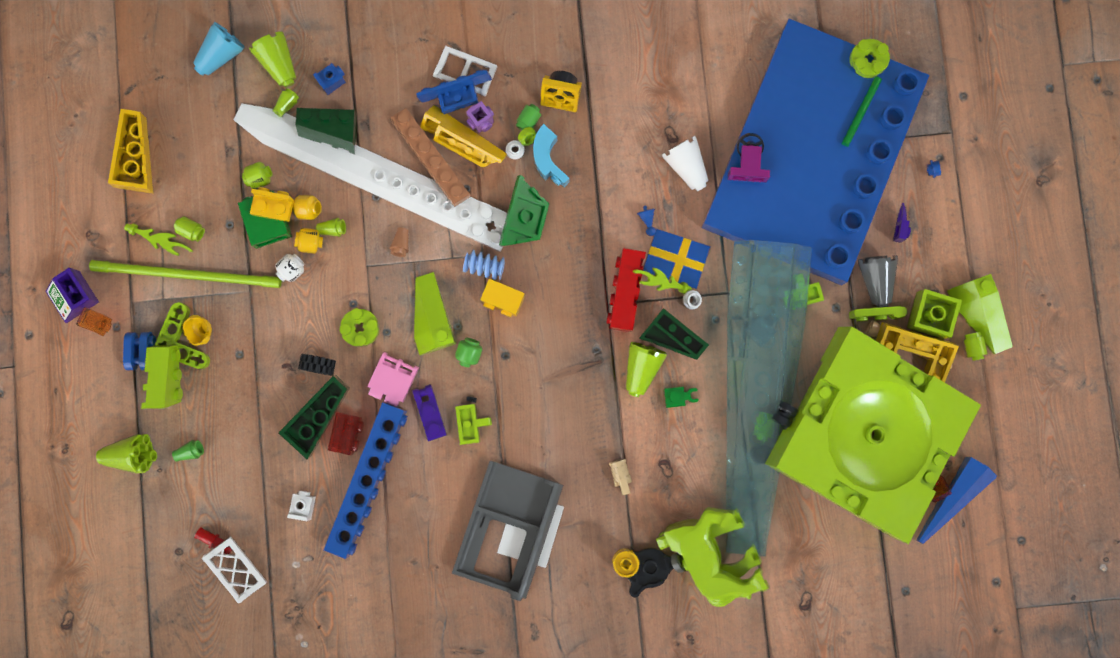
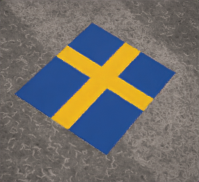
(677, 257)

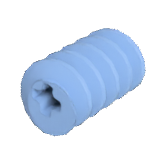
(484, 265)

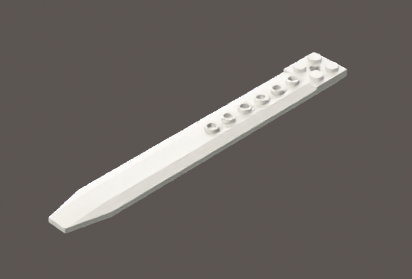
(376, 176)

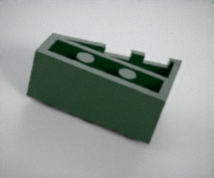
(328, 126)
(674, 335)

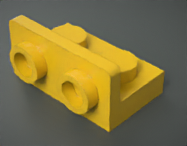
(271, 205)

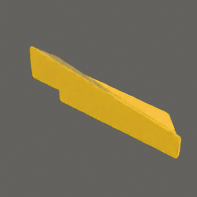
(460, 138)

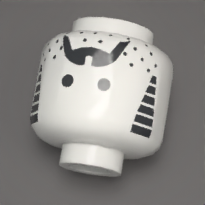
(289, 267)

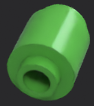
(528, 117)

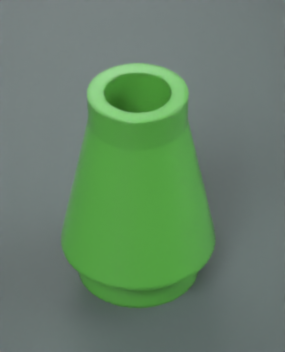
(190, 450)

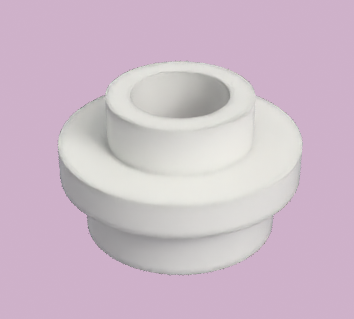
(514, 155)
(696, 299)

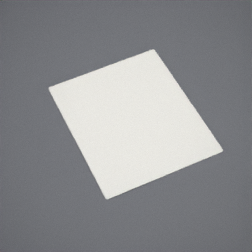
(514, 537)

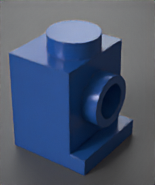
(333, 83)

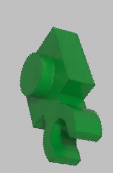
(676, 396)

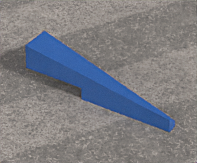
(966, 485)

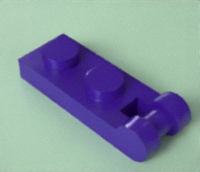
(429, 413)

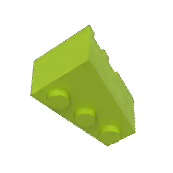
(163, 377)

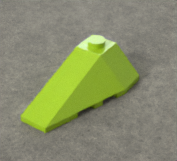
(431, 320)

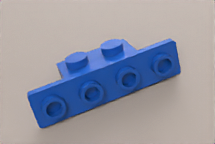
(457, 93)

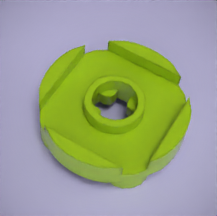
(870, 47)
(370, 326)

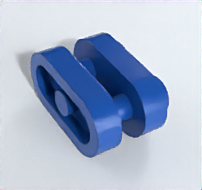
(135, 349)

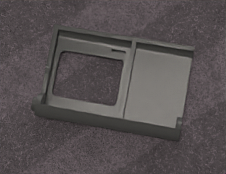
(517, 501)

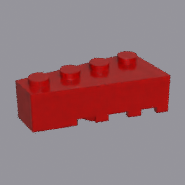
(626, 290)

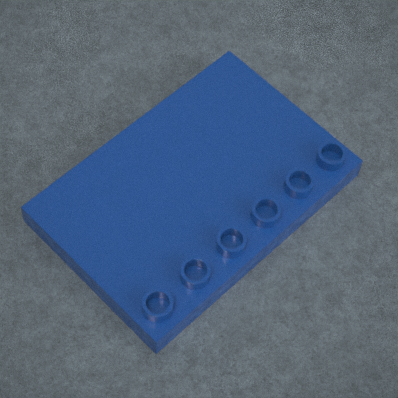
(816, 185)

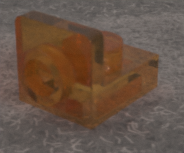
(94, 321)

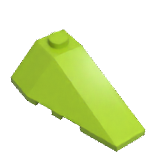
(984, 311)

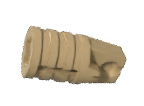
(621, 475)

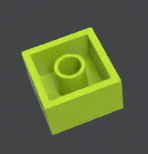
(934, 314)

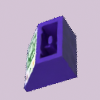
(70, 294)

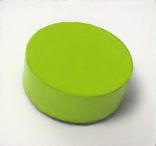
(527, 136)

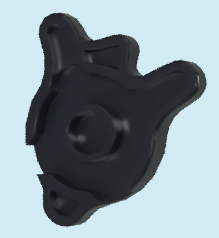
(652, 571)

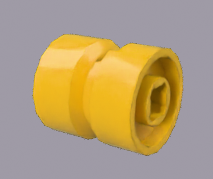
(625, 562)

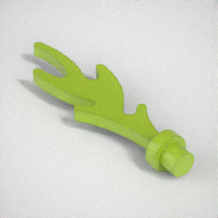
(161, 238)
(661, 279)

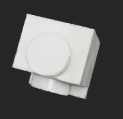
(305, 513)

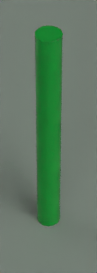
(861, 111)

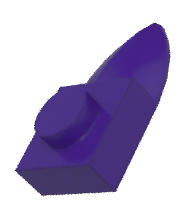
(902, 228)

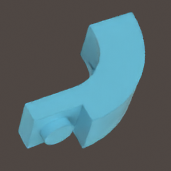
(543, 143)

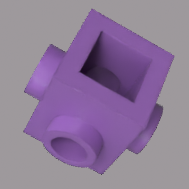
(480, 111)

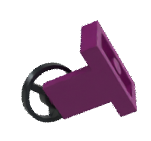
(750, 161)

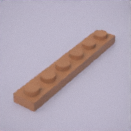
(430, 157)

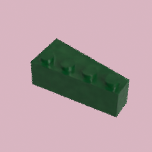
(311, 422)

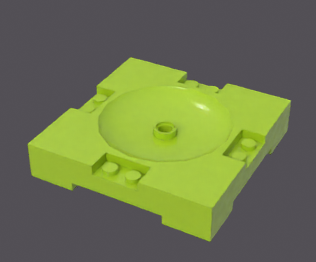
(914, 426)

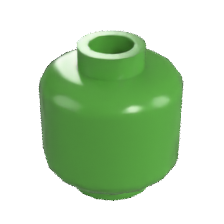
(468, 352)

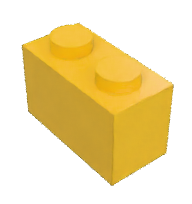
(502, 297)

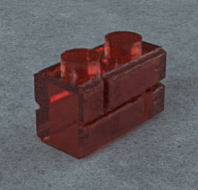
(345, 433)

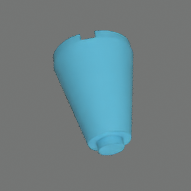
(216, 50)

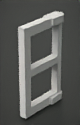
(447, 50)

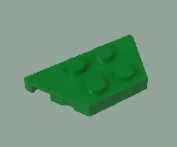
(525, 215)

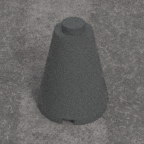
(879, 278)

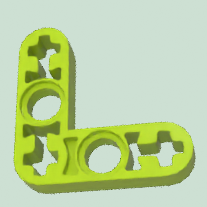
(172, 339)

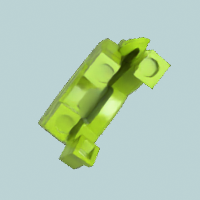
(702, 556)

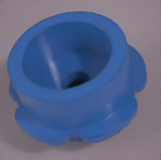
(934, 169)

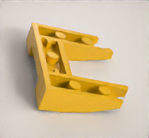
(934, 348)

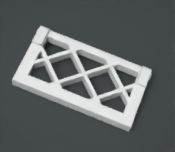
(239, 555)

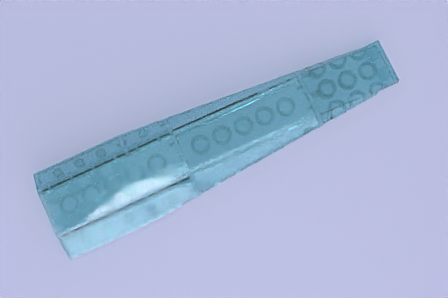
(762, 364)

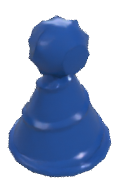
(647, 218)

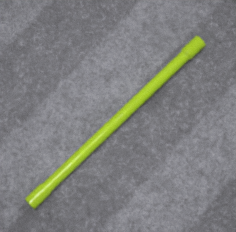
(106, 267)

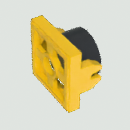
(559, 89)

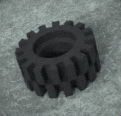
(317, 364)

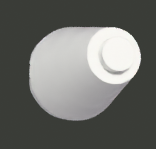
(688, 163)

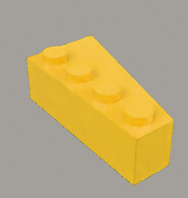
(131, 154)

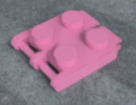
(391, 380)

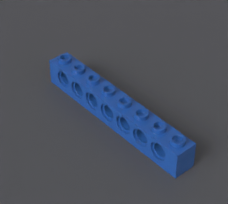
(335, 543)

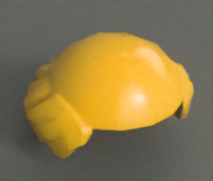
(197, 330)

